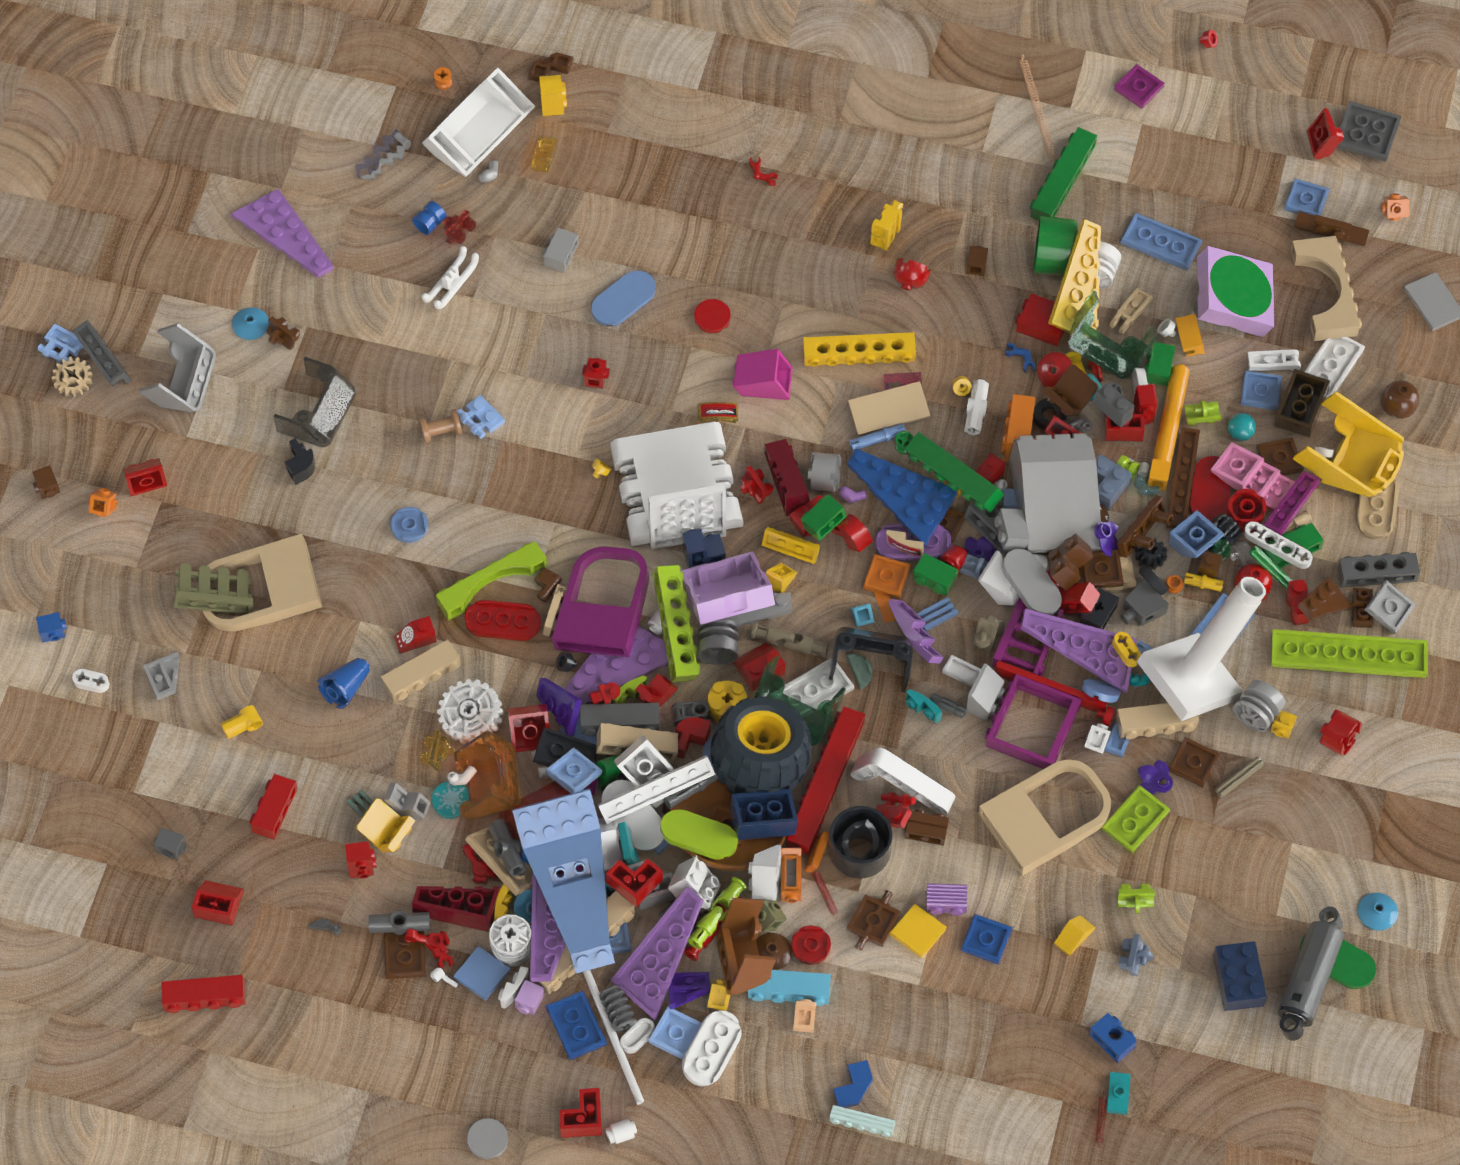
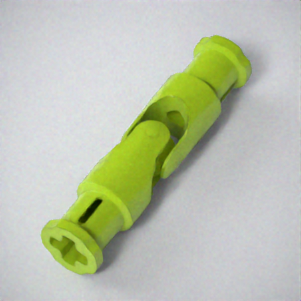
(708, 923)

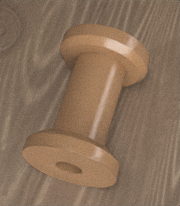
(440, 426)

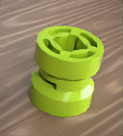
(1125, 463)

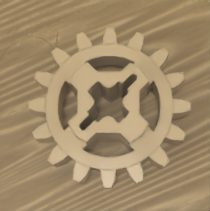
(72, 384)

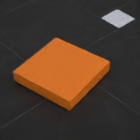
(886, 576)

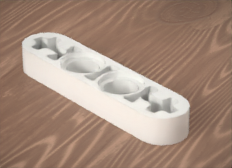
(1280, 542)

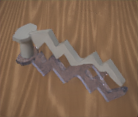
(378, 161)

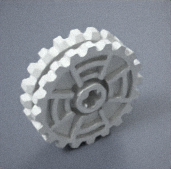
(461, 699)

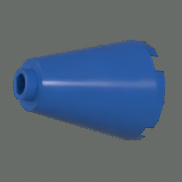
(343, 682)

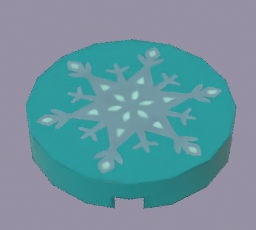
(447, 799)

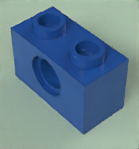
(1115, 1048)

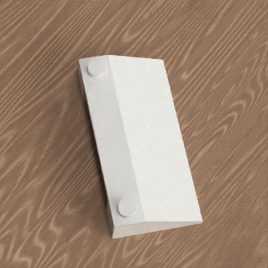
(479, 123)

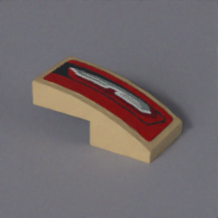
(899, 541)

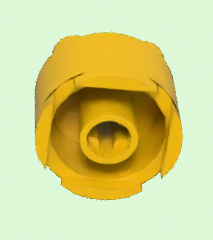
(723, 696)

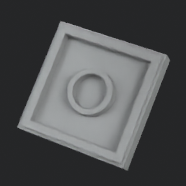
(1390, 607)

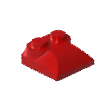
(1324, 135)

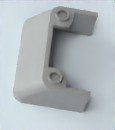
(191, 375)

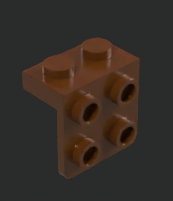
(1072, 391)

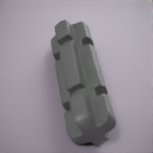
(948, 705)

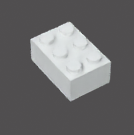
(643, 763)

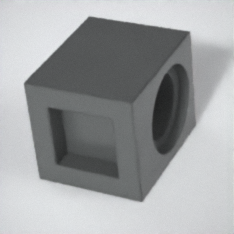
(170, 844)

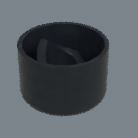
(865, 824)

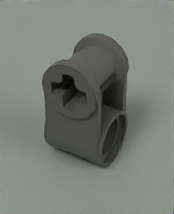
(690, 709)

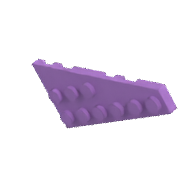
(654, 962)

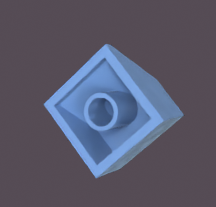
(1194, 535)

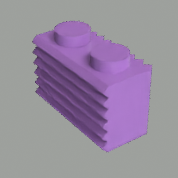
(946, 899)

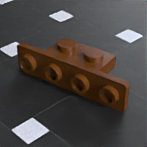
(1331, 227)

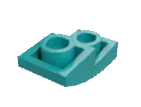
(919, 702)

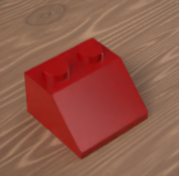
(145, 476)
(753, 663)
(527, 726)

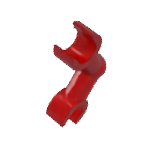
(762, 176)

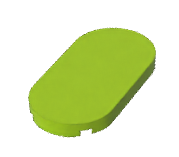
(699, 834)

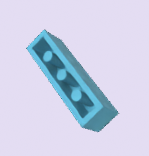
(794, 987)

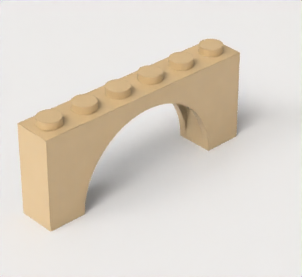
(1326, 257)

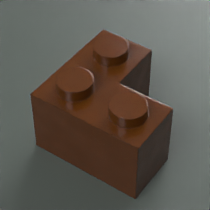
(1067, 559)

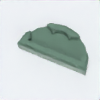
(861, 669)

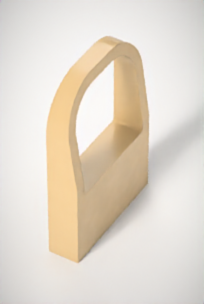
(288, 580)
(1024, 830)

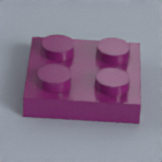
(1139, 86)

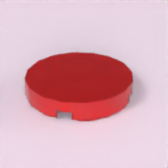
(712, 315)
(811, 945)

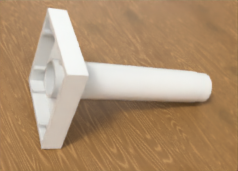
(1191, 668)

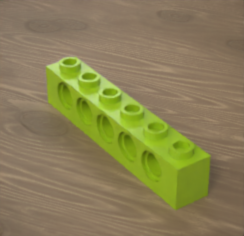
(678, 670)

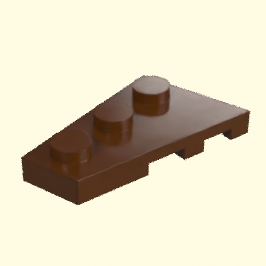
(1324, 600)

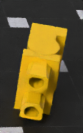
(884, 230)

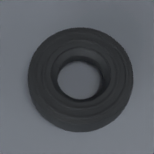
(1040, 407)
(1153, 580)

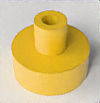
(961, 386)
(600, 468)

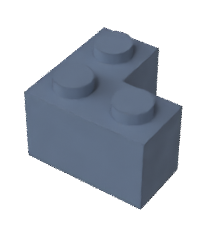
(1111, 480)

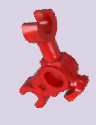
(479, 868)
(434, 943)

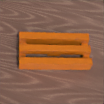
(817, 852)

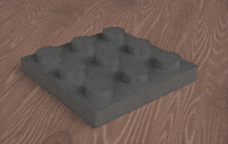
(1368, 131)

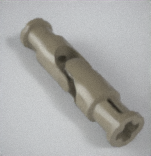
(786, 639)

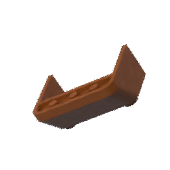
(738, 947)

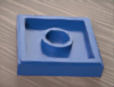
(986, 939)

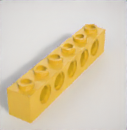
(867, 343)

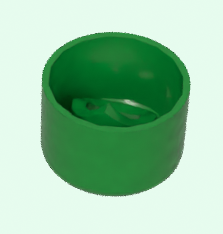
(1054, 245)

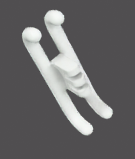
(451, 279)

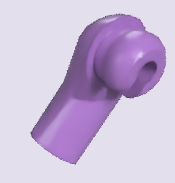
(851, 496)

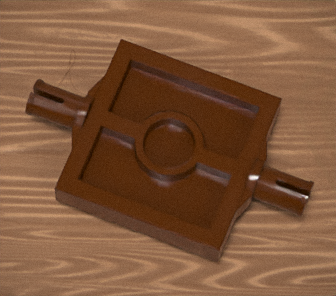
(873, 920)

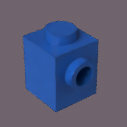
(51, 627)

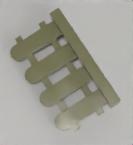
(213, 600)

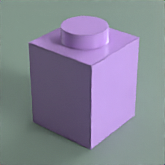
(529, 998)

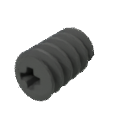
(616, 1009)

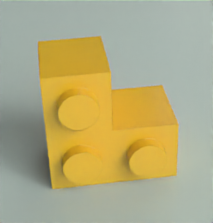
(552, 95)

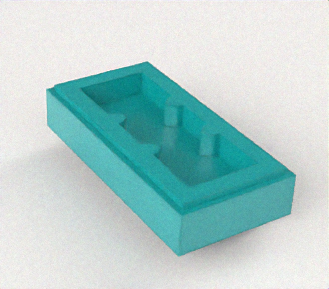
(1118, 1093)

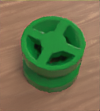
(900, 441)

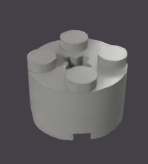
(824, 472)

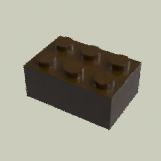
(1302, 403)

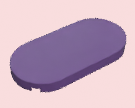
(936, 546)

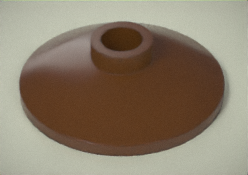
(782, 949)

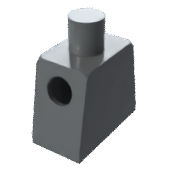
(1143, 605)

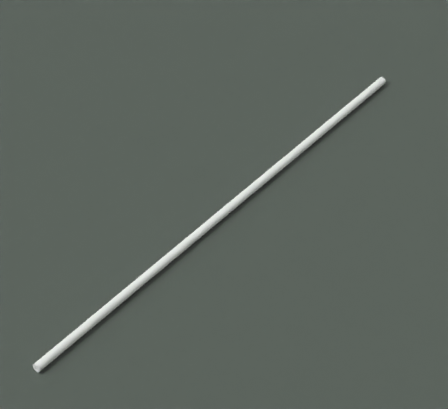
(614, 1038)

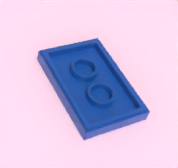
(576, 1025)

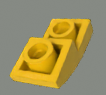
(503, 900)

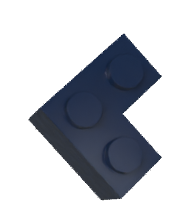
(702, 550)

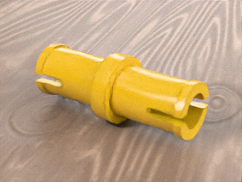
(1203, 582)

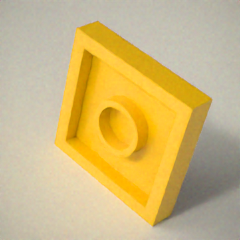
(918, 931)

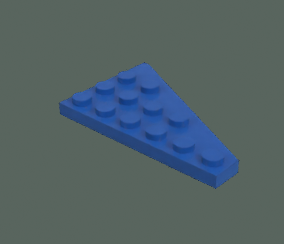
(911, 497)

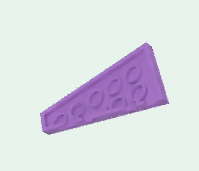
(282, 228)
(1082, 644)
(546, 938)

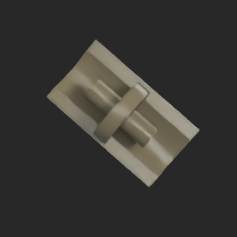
(986, 633)

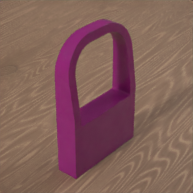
(597, 626)

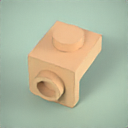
(804, 1016)

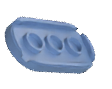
(623, 298)

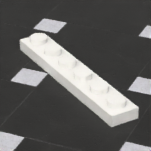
(656, 789)

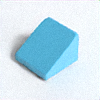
(862, 614)

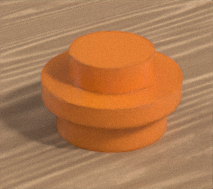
(1174, 584)

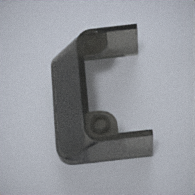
(323, 423)

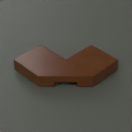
(556, 62)

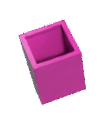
(763, 375)

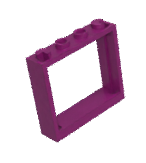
(1043, 692)

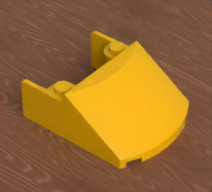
(1366, 455)

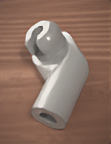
(490, 174)

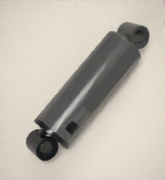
(1311, 973)

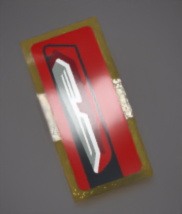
(717, 411)

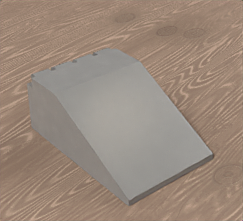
(1056, 488)

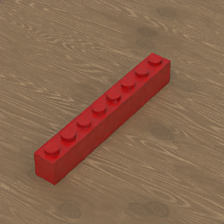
(826, 778)

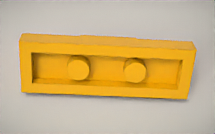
(790, 545)

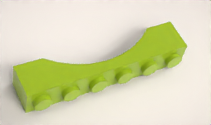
(524, 561)

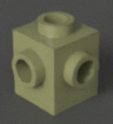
(771, 916)

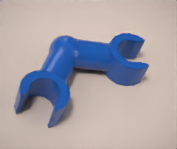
(1026, 353)

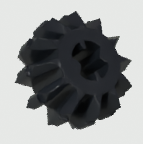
(1228, 527)
(1156, 558)

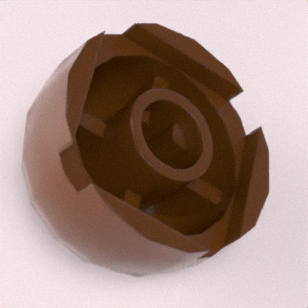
(1400, 399)

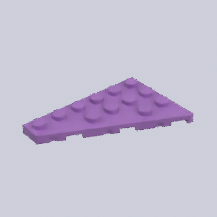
(645, 657)

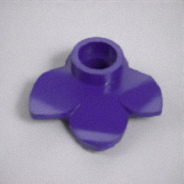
(1106, 534)
(979, 548)
(1153, 775)

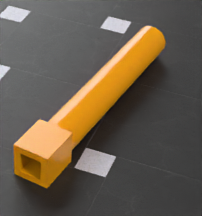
(1169, 426)

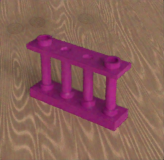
(1008, 640)

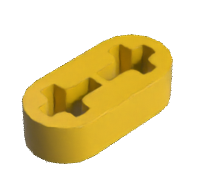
(1126, 649)

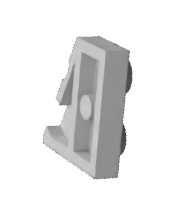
(163, 675)

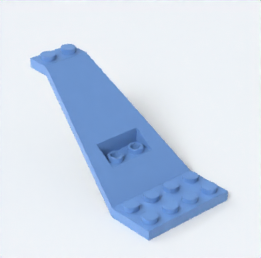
(560, 837)

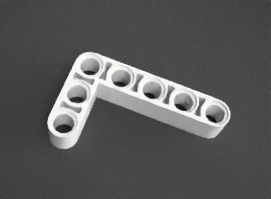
(905, 777)

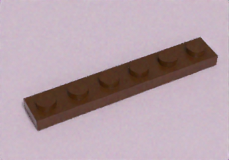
(1183, 475)

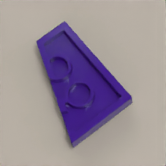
(561, 703)

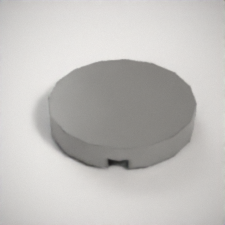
(487, 1138)

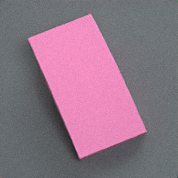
(1249, 471)

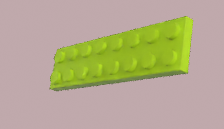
(1349, 653)

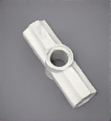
(976, 407)

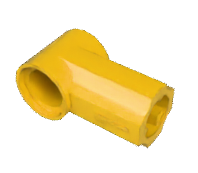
(247, 719)

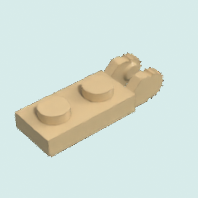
(1131, 309)

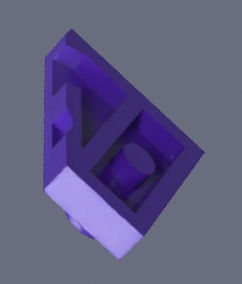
(688, 987)

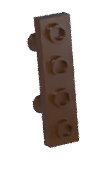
(1145, 520)

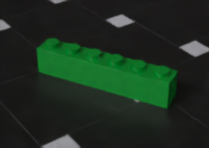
(1064, 174)
(955, 472)

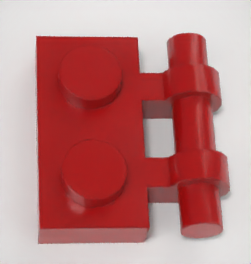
(896, 815)

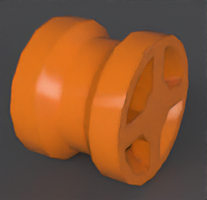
(446, 81)

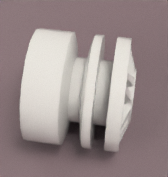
(1109, 263)
(511, 950)

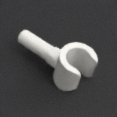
(1143, 469)
(438, 973)

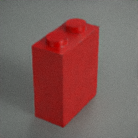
(1035, 319)

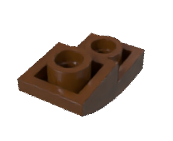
(1361, 599)

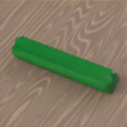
(1270, 566)

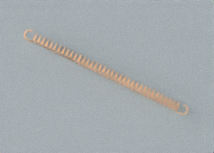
(1038, 109)

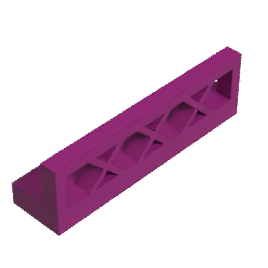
(1292, 503)

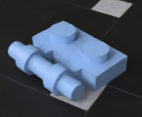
(63, 340)
(484, 413)

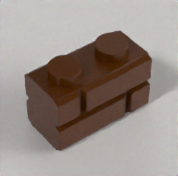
(927, 827)

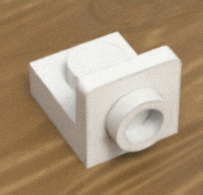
(1098, 738)

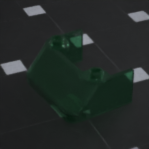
(1103, 351)
(817, 719)

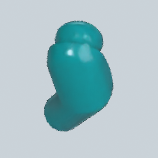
(1139, 680)

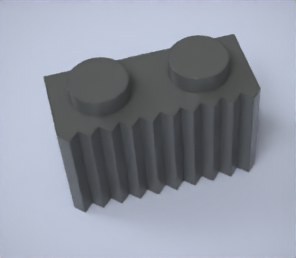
(1114, 404)

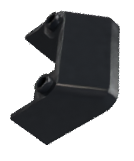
(852, 638)

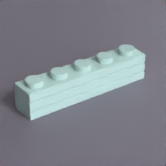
(862, 1121)

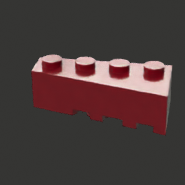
(786, 475)
(458, 905)

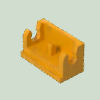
(1190, 335)

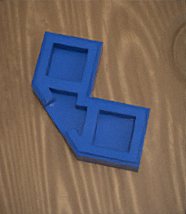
(861, 1080)

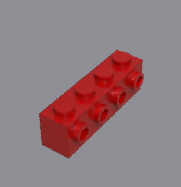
(203, 993)

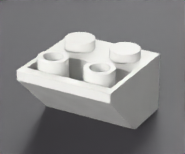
(698, 878)

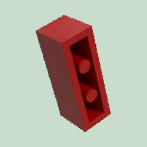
(273, 806)

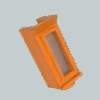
(791, 875)

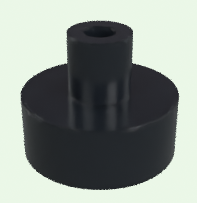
(565, 662)

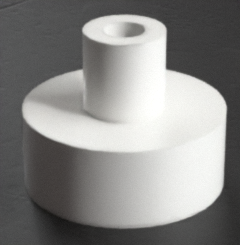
(1167, 328)
(1325, 452)

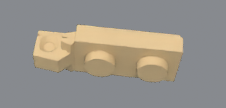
(554, 609)

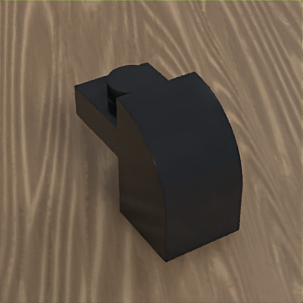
(301, 465)

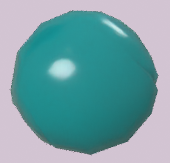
(1241, 427)

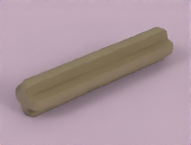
(1240, 776)

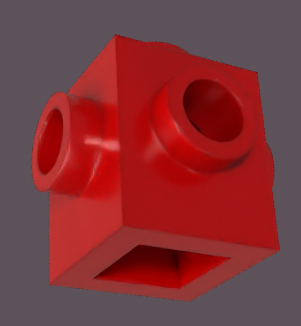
(595, 372)

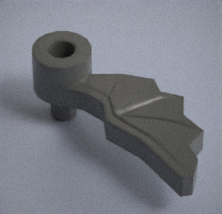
(324, 925)

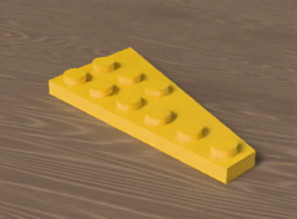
(1079, 277)

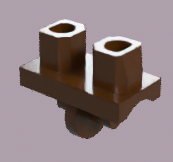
(280, 333)

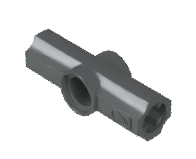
(507, 847)
(386, 922)

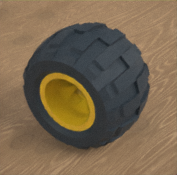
(778, 748)

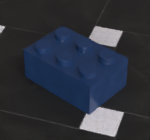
(763, 814)
(1239, 976)

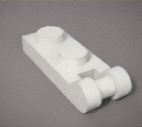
(1273, 360)

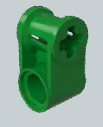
(609, 772)

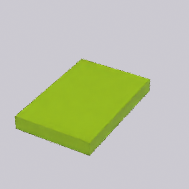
(1135, 819)

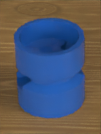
(427, 219)

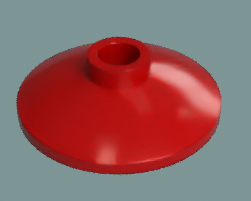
(1051, 360)

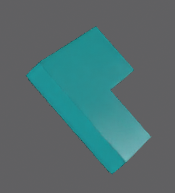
(630, 855)

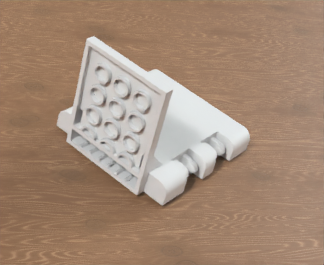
(676, 484)

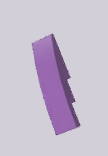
(912, 627)

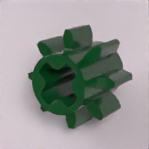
(1221, 547)

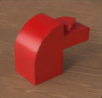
(854, 533)
(658, 690)
(692, 730)

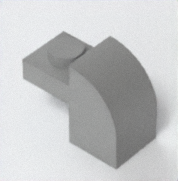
(407, 803)

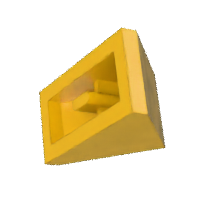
(780, 577)
(1074, 934)

